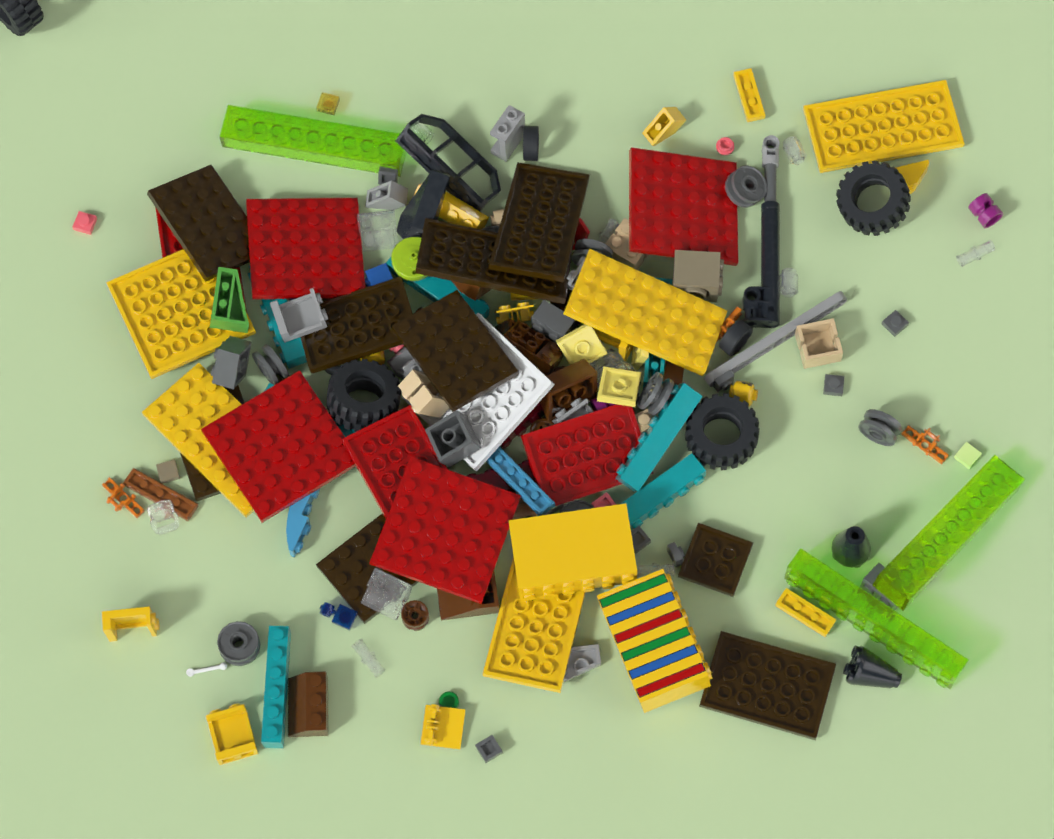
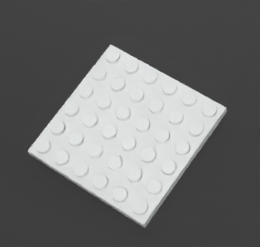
(503, 408)

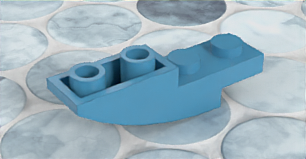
(298, 523)

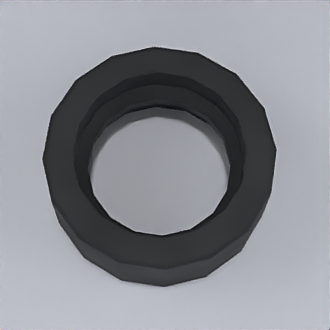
(530, 143)
(735, 337)

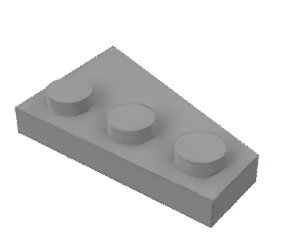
(582, 660)

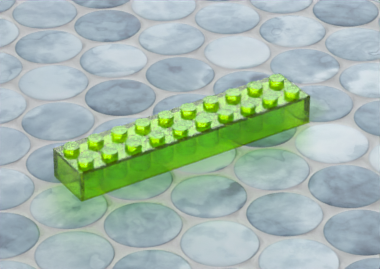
(311, 140)
(948, 532)
(875, 619)

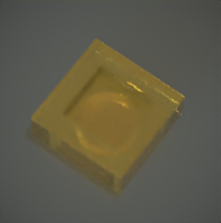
(328, 103)

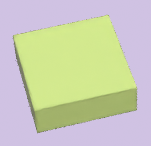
(967, 455)

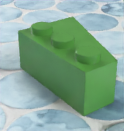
(228, 302)

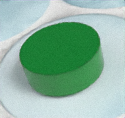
(449, 699)

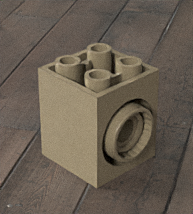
(699, 273)

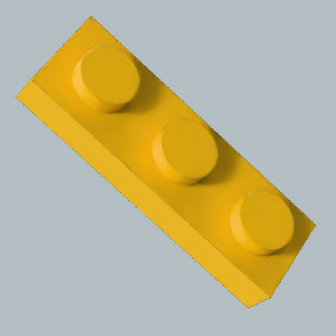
(749, 95)
(805, 612)

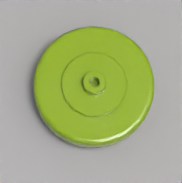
(405, 258)

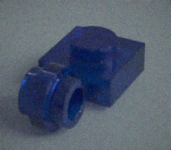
(342, 617)

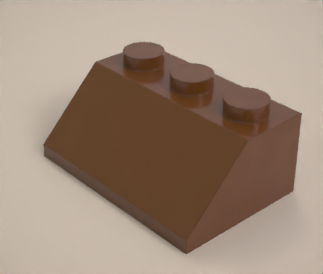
(571, 383)
(308, 705)

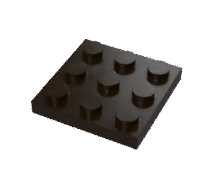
(715, 559)

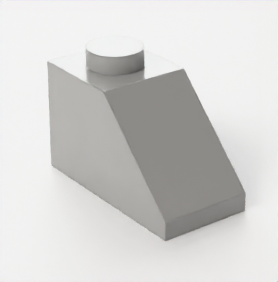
(387, 196)

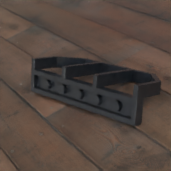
(430, 160)

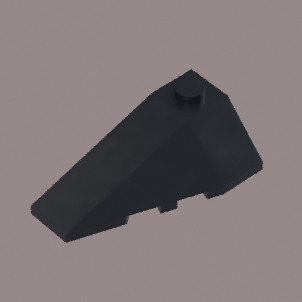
(424, 204)

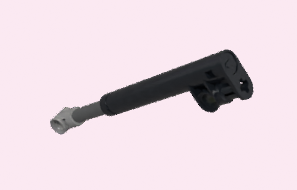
(766, 306)

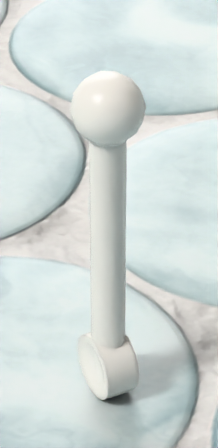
(190, 672)

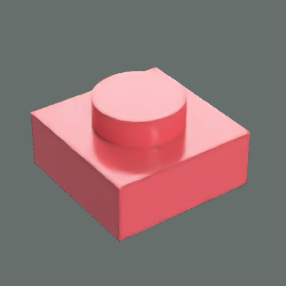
(84, 222)
(604, 500)

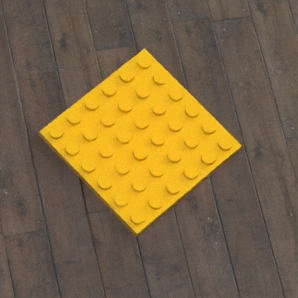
(170, 313)

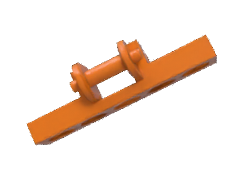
(729, 321)
(928, 451)
(114, 491)

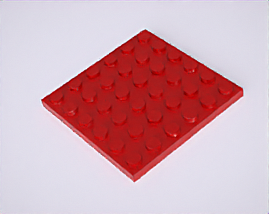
(681, 205)
(304, 247)
(279, 446)
(445, 530)

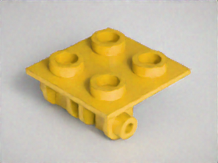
(524, 310)
(442, 726)

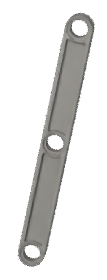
(777, 337)

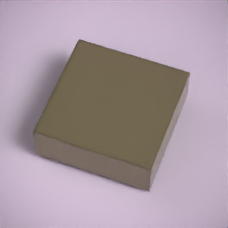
(167, 471)

